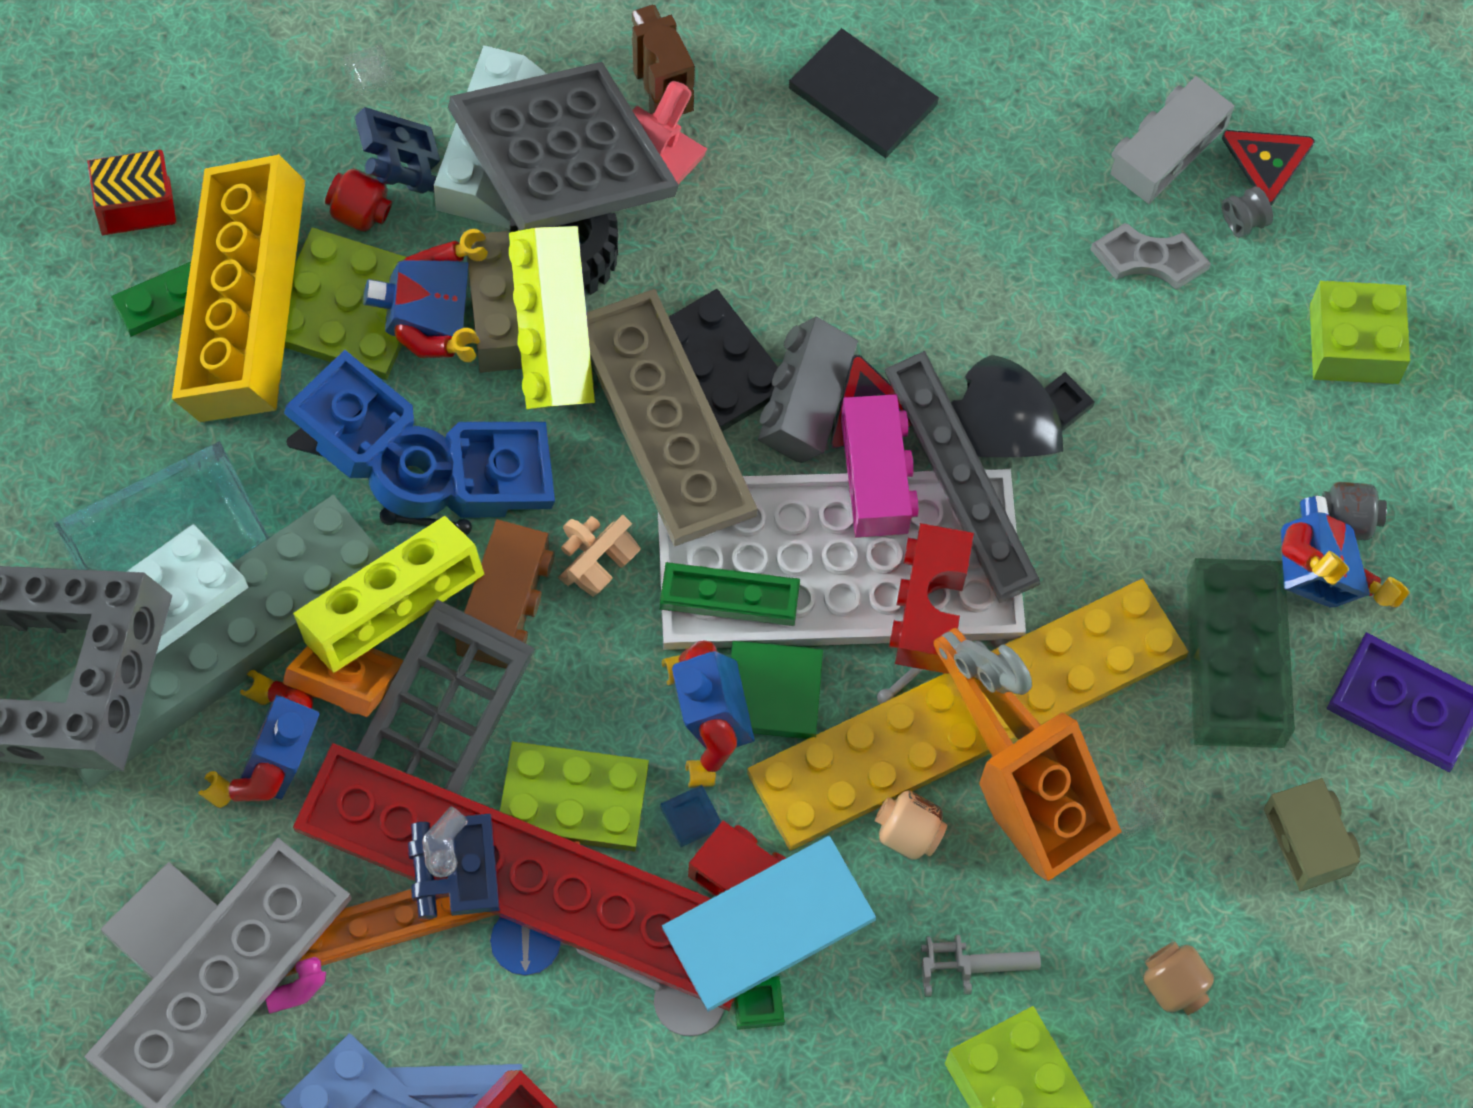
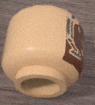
(911, 825)

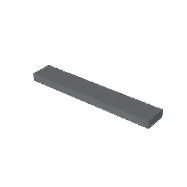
(962, 477)

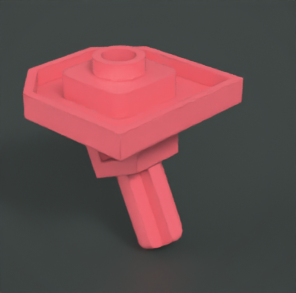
(675, 148)

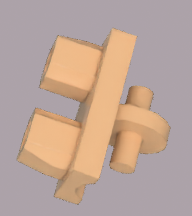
(613, 541)

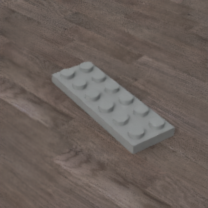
(218, 978)

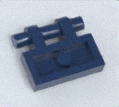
(395, 142)
(474, 882)

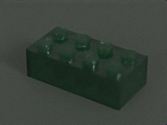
(1239, 653)

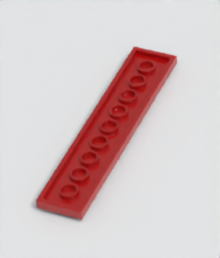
(540, 875)

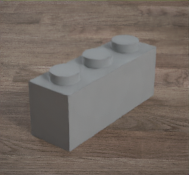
(1170, 139)

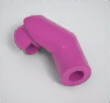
(301, 990)

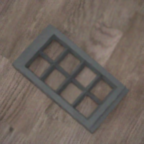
(479, 637)

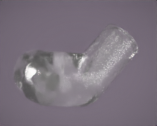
(438, 843)

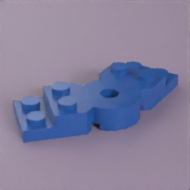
(371, 435)

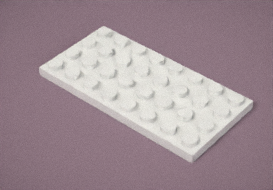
(844, 580)

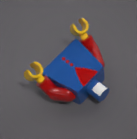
(429, 299)
(1325, 561)
(710, 707)
(276, 747)

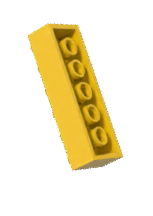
(239, 289)

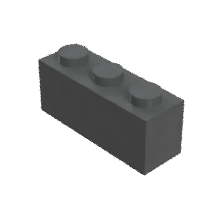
(807, 390)

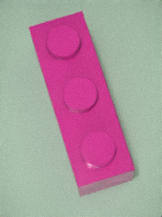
(878, 465)

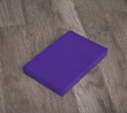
(1405, 702)

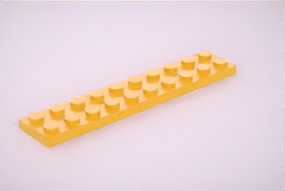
(932, 730)

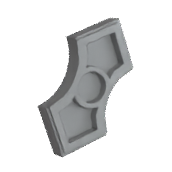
(1170, 258)

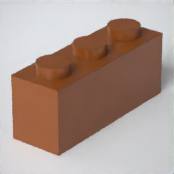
(508, 590)

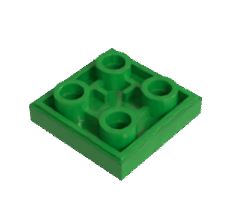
(780, 687)

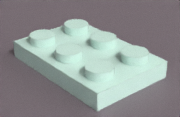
(196, 578)

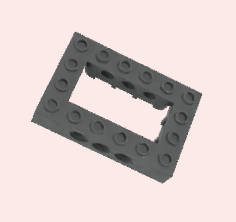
(123, 628)

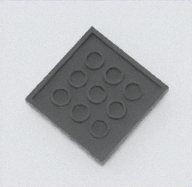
(562, 147)

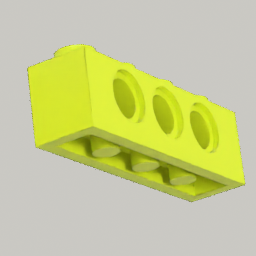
(389, 593)

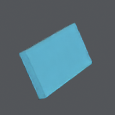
(768, 923)

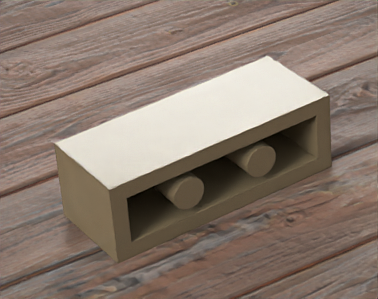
(494, 306)

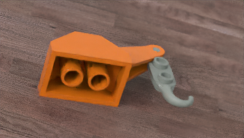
(1044, 783)

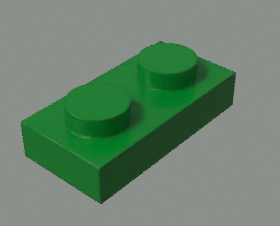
(153, 300)

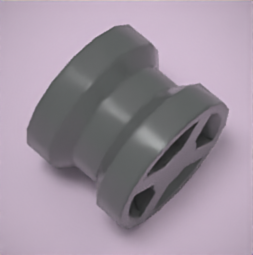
(1247, 211)

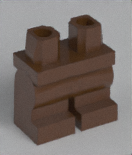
(660, 55)

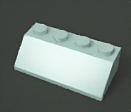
(462, 183)

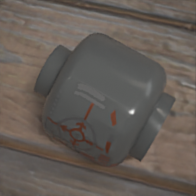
(1357, 506)

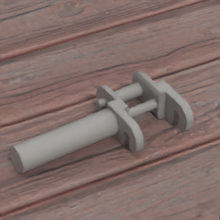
(974, 963)

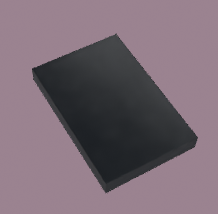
(863, 93)

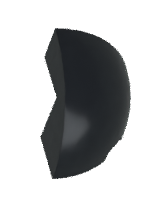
(1008, 411)

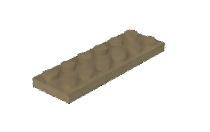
(666, 419)

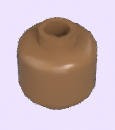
(1178, 978)

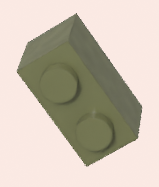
(1312, 834)

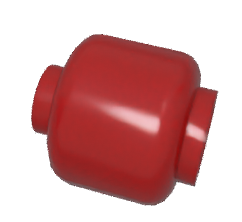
(358, 200)

